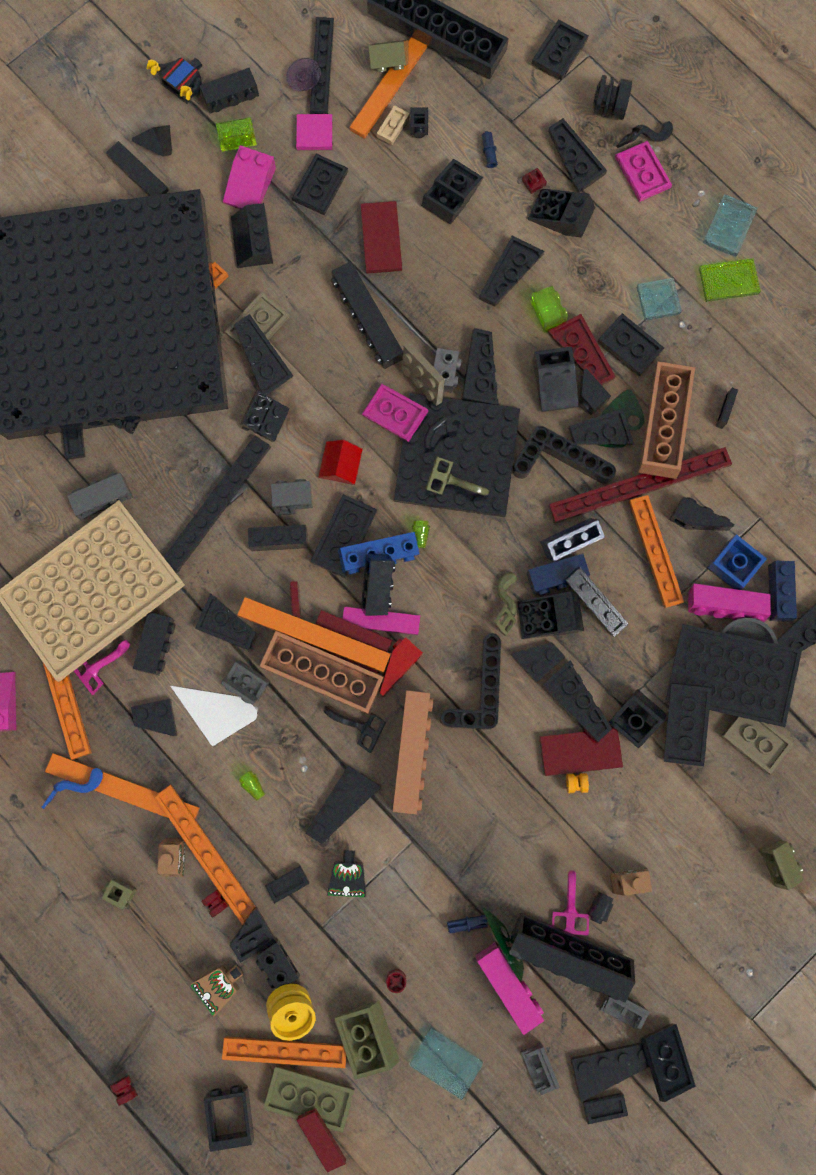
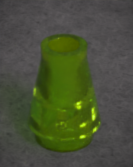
(421, 531)
(252, 785)

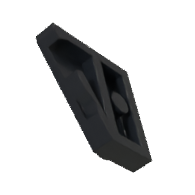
(538, 660)
(155, 717)
(252, 936)

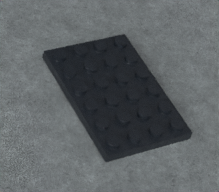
(745, 674)

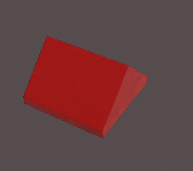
(340, 461)

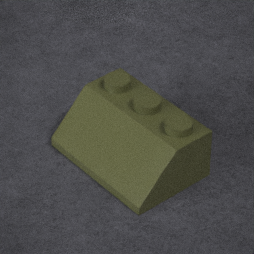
(367, 1040)

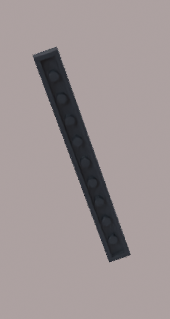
(216, 503)

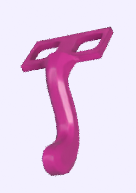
(93, 669)
(571, 912)

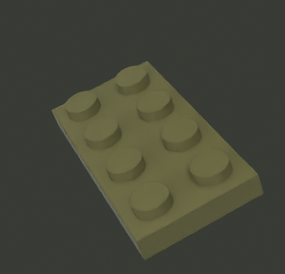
(297, 1093)

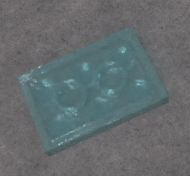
(730, 225)
(446, 1063)

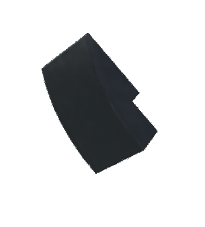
(451, 191)

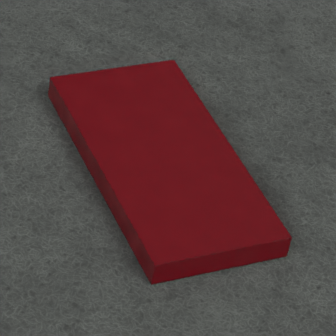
(381, 237)
(354, 632)
(580, 753)

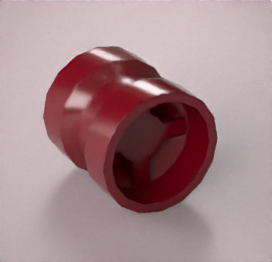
(214, 903)
(396, 981)
(123, 1090)

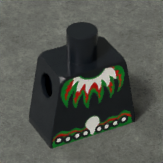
(347, 877)

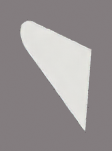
(216, 713)

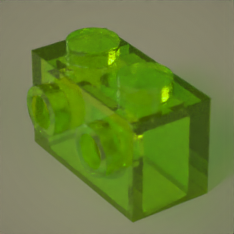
(236, 133)

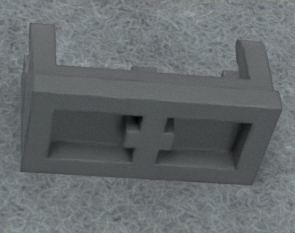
(628, 1012)
(540, 1069)

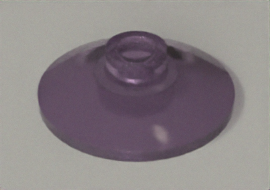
(299, 70)

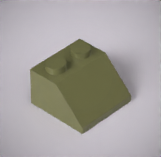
(389, 54)
(782, 864)

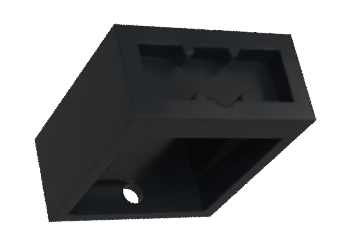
(234, 1139)

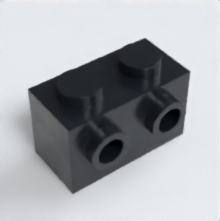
(277, 965)

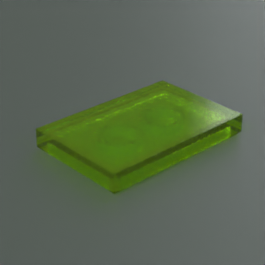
(729, 280)

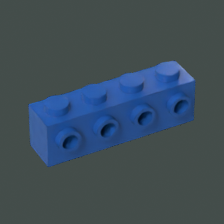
(398, 547)

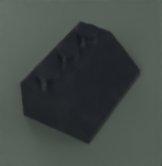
(251, 236)

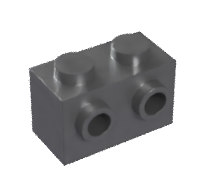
(446, 364)

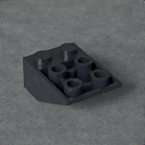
(563, 211)
(555, 378)
(550, 615)

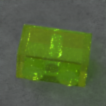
(548, 308)

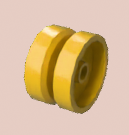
(290, 1012)

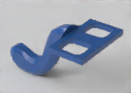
(94, 781)

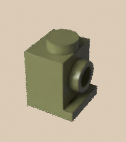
(120, 901)

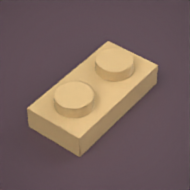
(393, 125)

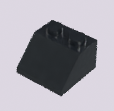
(638, 718)

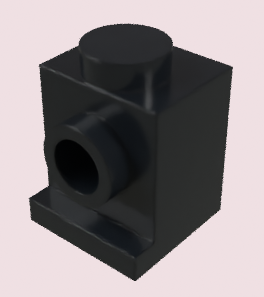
(419, 121)

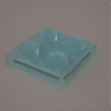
(659, 299)

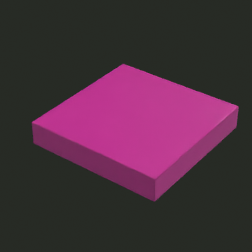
(314, 131)

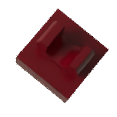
(534, 180)

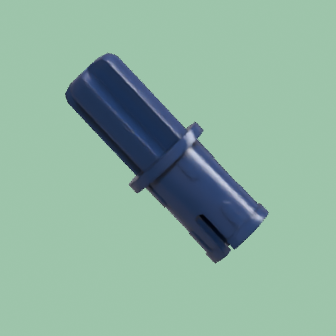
(489, 149)
(467, 924)

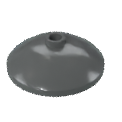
(751, 629)

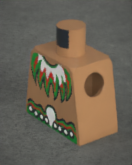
(171, 857)
(631, 882)
(217, 987)

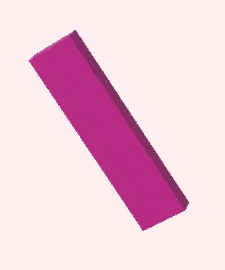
(392, 622)

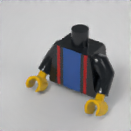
(179, 77)

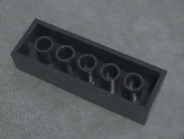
(572, 957)

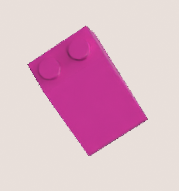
(249, 178)
(7, 701)

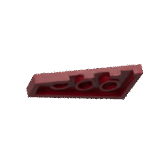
(584, 347)

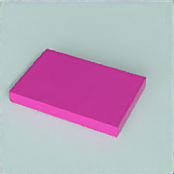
(643, 171)
(395, 412)

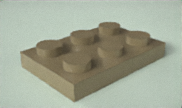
(266, 315)
(423, 374)
(758, 742)

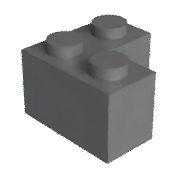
(291, 496)

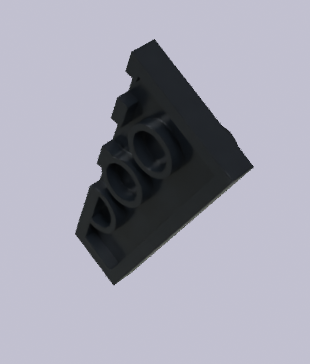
(480, 371)
(344, 800)

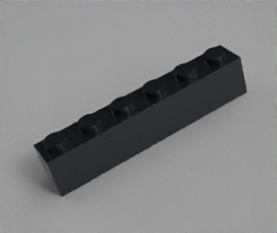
(367, 315)

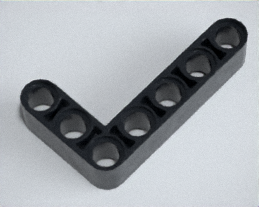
(563, 455)
(485, 690)

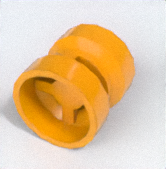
(577, 783)

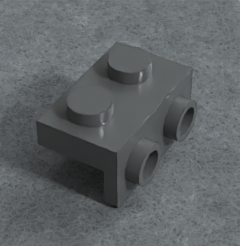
(245, 683)

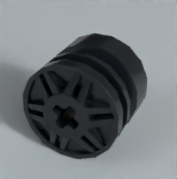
(612, 97)

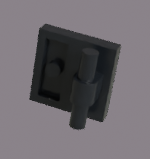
(264, 416)

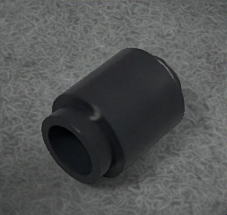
(600, 908)

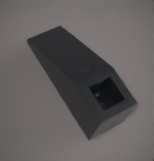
(695, 517)

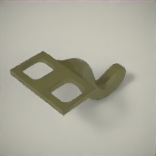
(448, 478)
(511, 609)

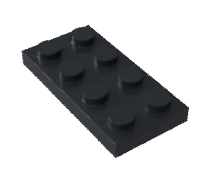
(346, 528)
(687, 724)

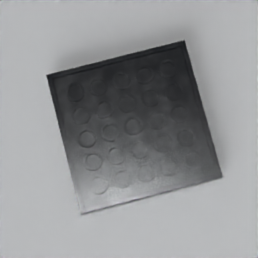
(479, 452)

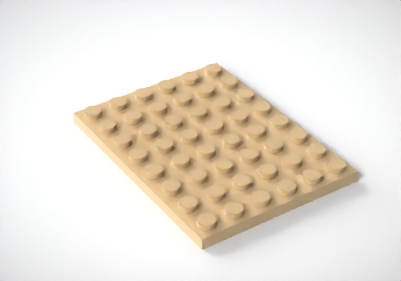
(89, 590)

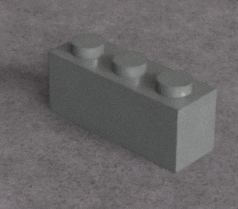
(99, 495)

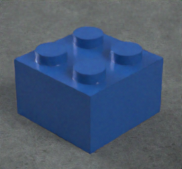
(736, 563)

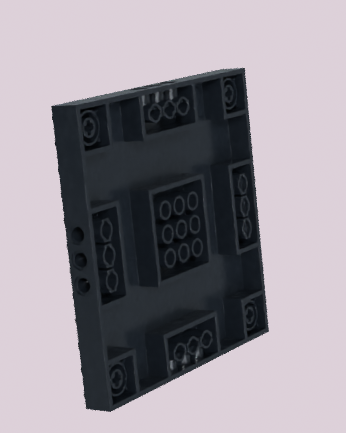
(108, 315)

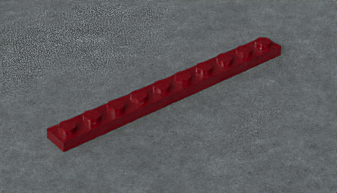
(637, 486)

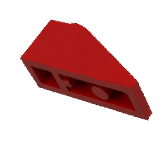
(402, 659)

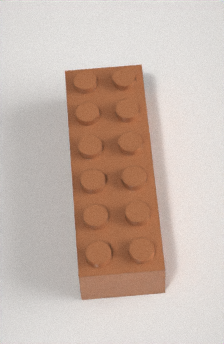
(667, 420)
(321, 672)
(411, 752)

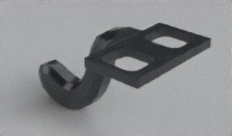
(665, 133)
(363, 727)

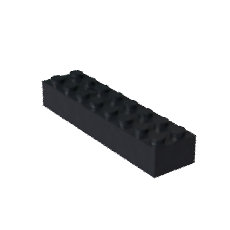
(444, 31)

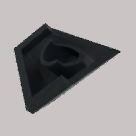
(156, 139)

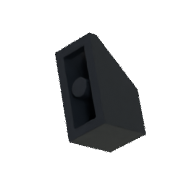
(592, 393)

